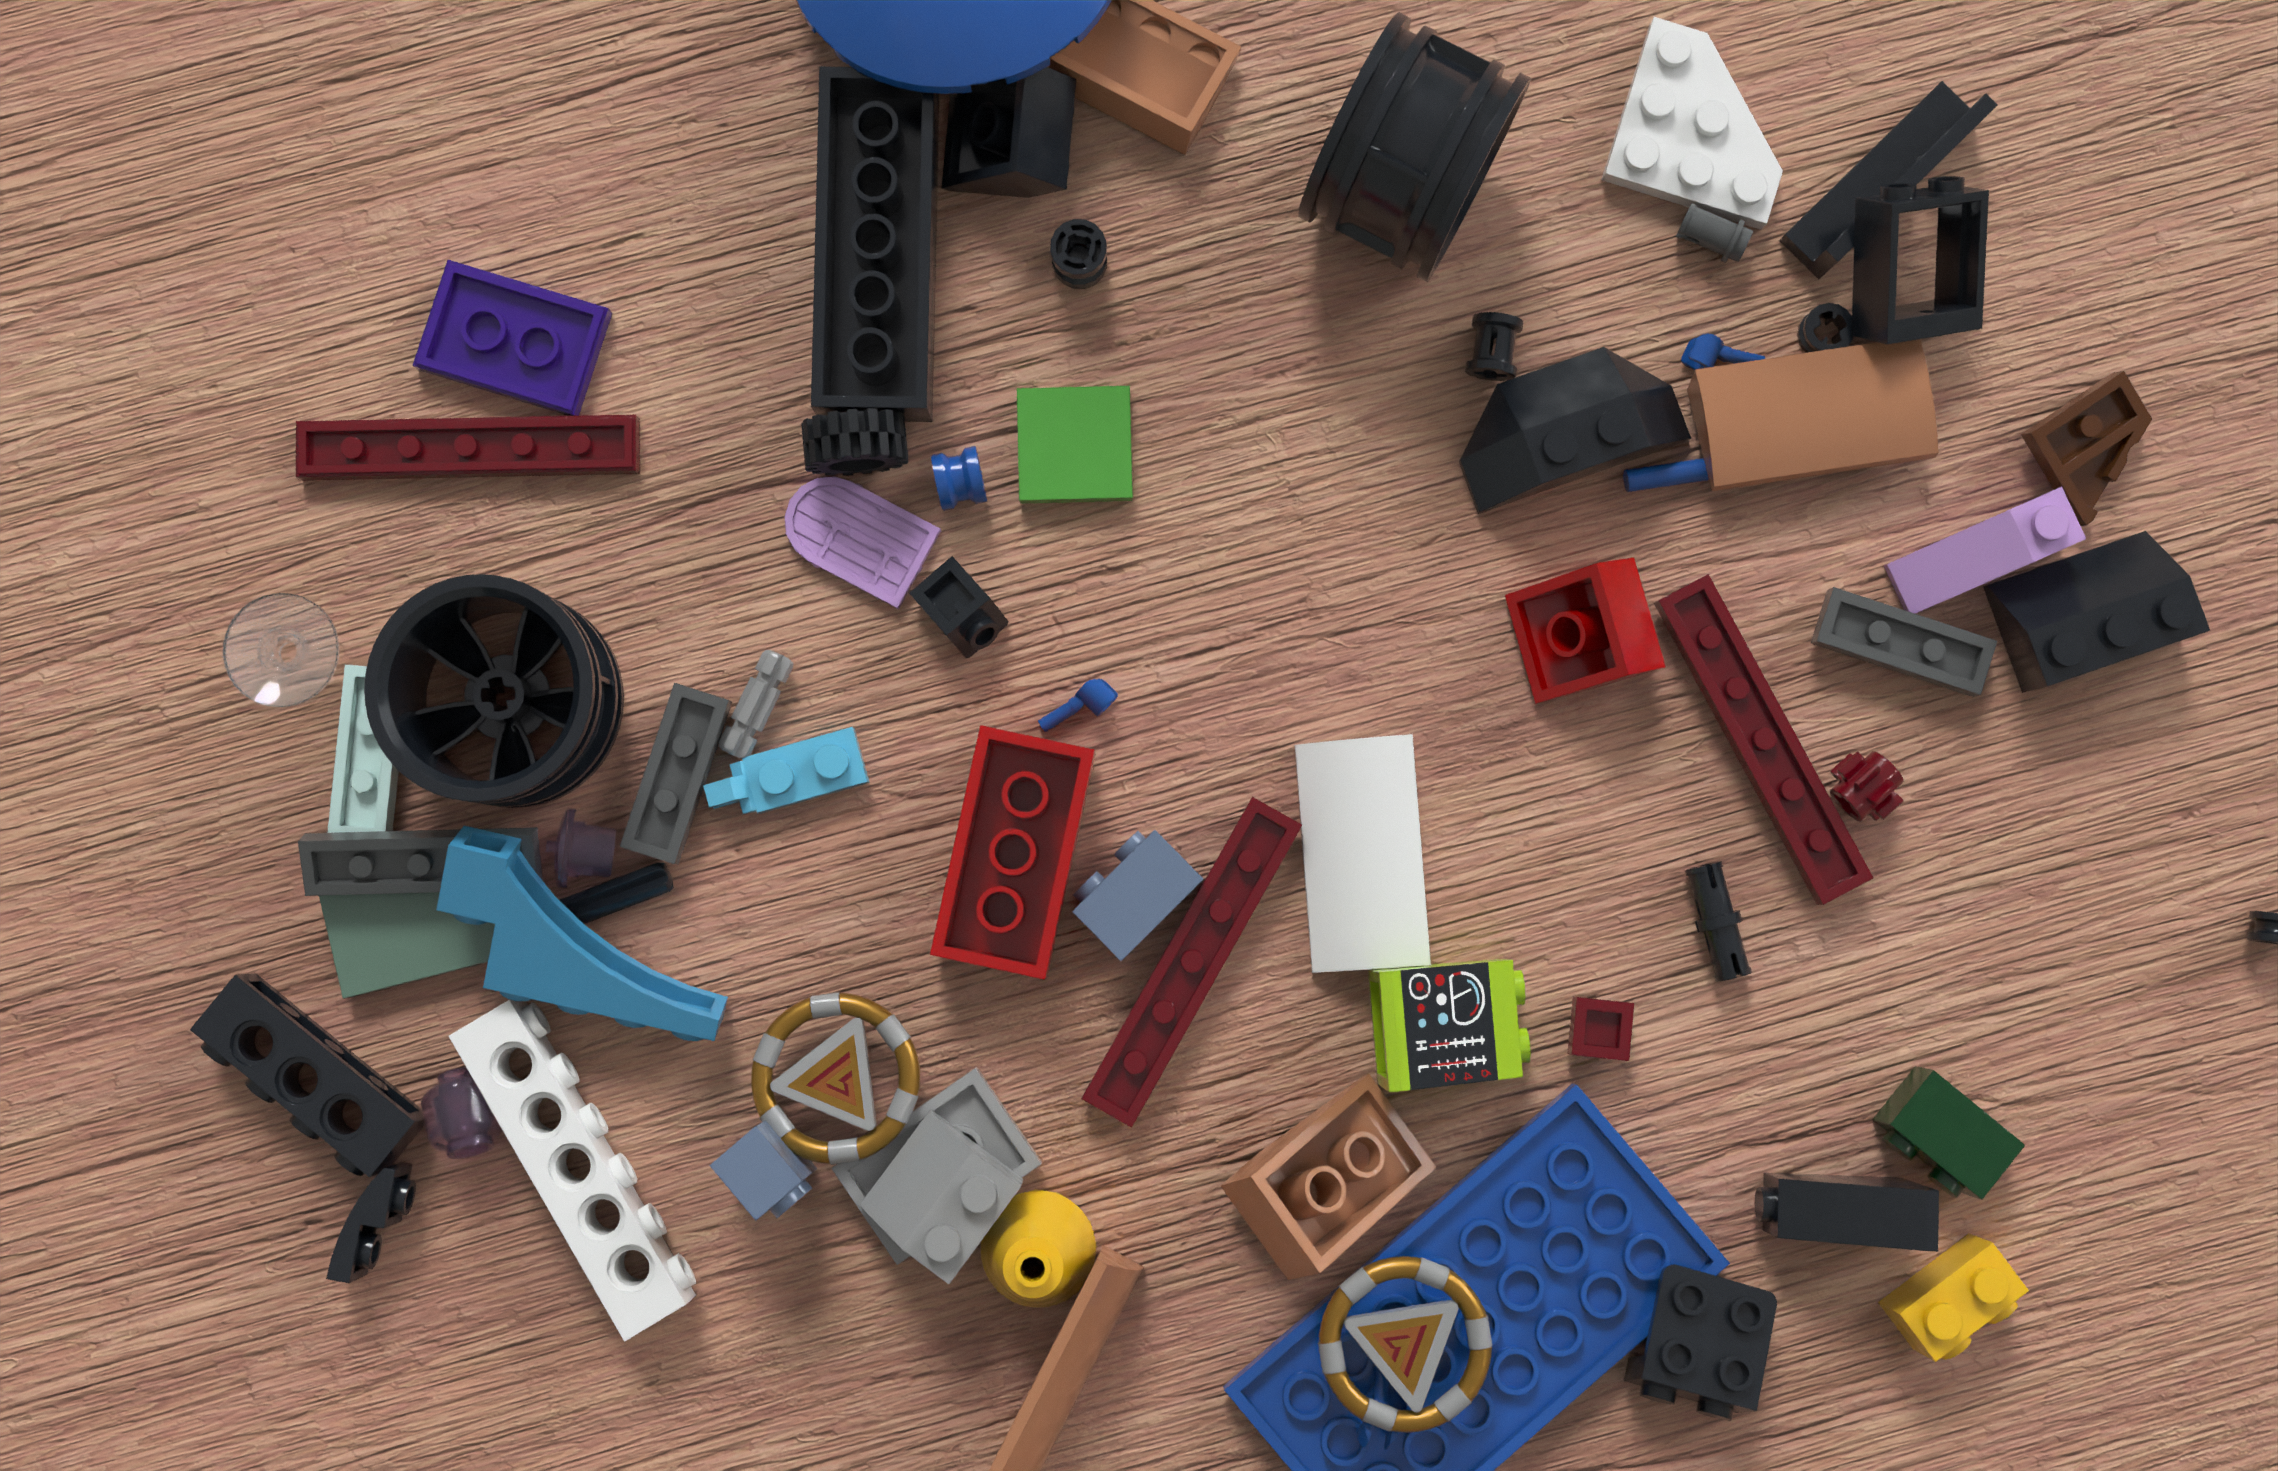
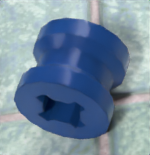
(958, 478)

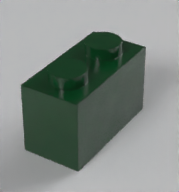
(1947, 1133)

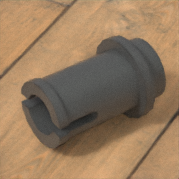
(1715, 233)

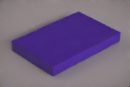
(512, 338)

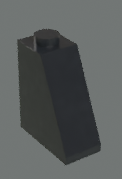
(1849, 1210)

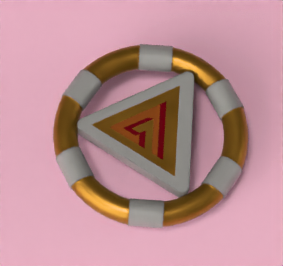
(836, 1077)
(1405, 1344)

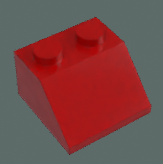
(1585, 629)

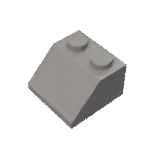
(940, 1196)

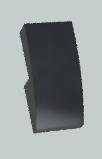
(379, 1206)

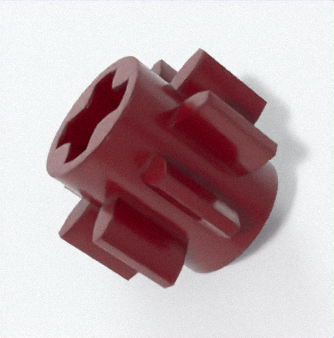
(1866, 786)

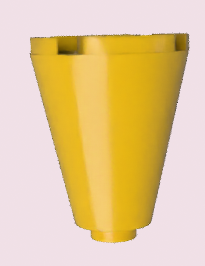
(1045, 1228)

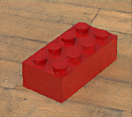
(1013, 852)

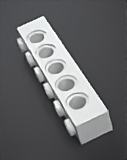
(543, 1151)

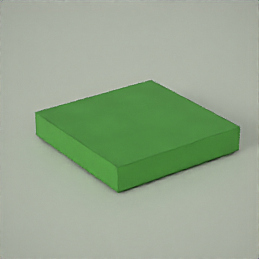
(1074, 444)

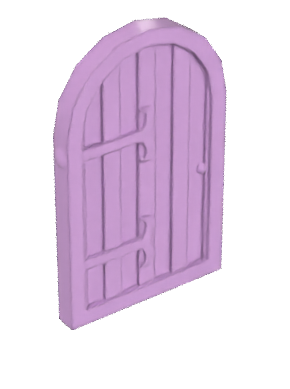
(859, 537)

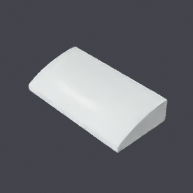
(1362, 854)

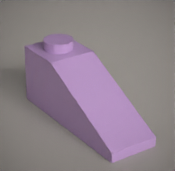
(1985, 551)

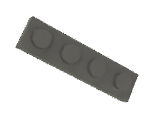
(388, 860)

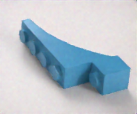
(551, 955)

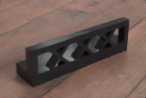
(1900, 157)

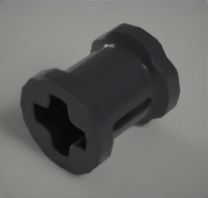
(1492, 326)

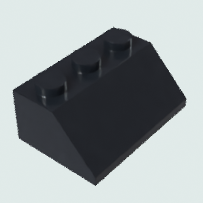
(2094, 610)

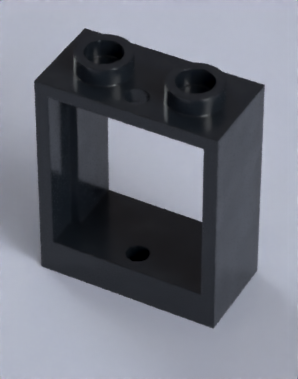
(1958, 262)

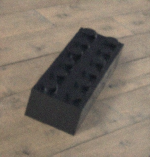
(874, 246)

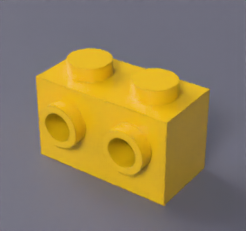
(1954, 1298)

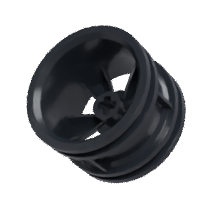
(1412, 145)
(439, 628)

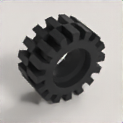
(854, 442)

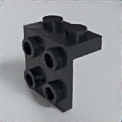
(1705, 1343)

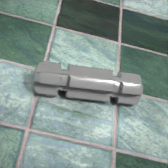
(756, 704)

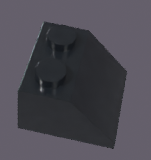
(1011, 136)

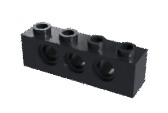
(229, 1038)

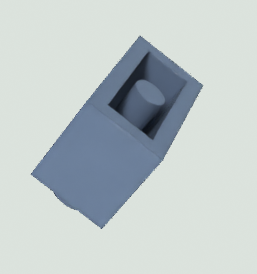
(1136, 893)
(764, 1172)

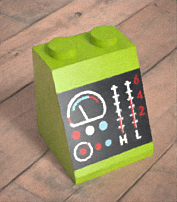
(1447, 1024)

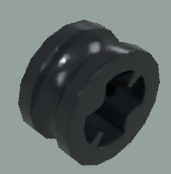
(1832, 313)
(2265, 927)

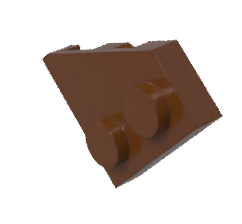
(2089, 441)

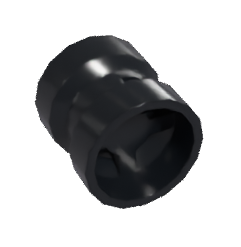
(1082, 265)

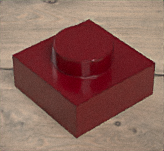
(1600, 1028)

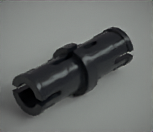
(1718, 921)

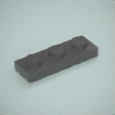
(1904, 642)
(676, 774)

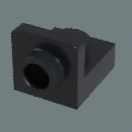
(960, 608)

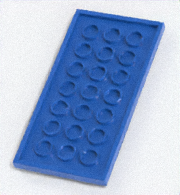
(1565, 1255)

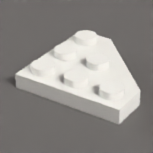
(1691, 132)

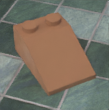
(1328, 1179)

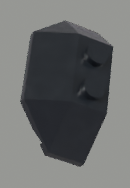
(1567, 427)

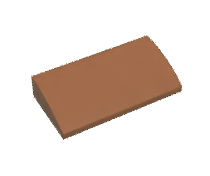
(1150, 70)
(1814, 413)
(1068, 1363)

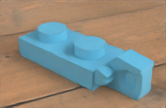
(792, 774)

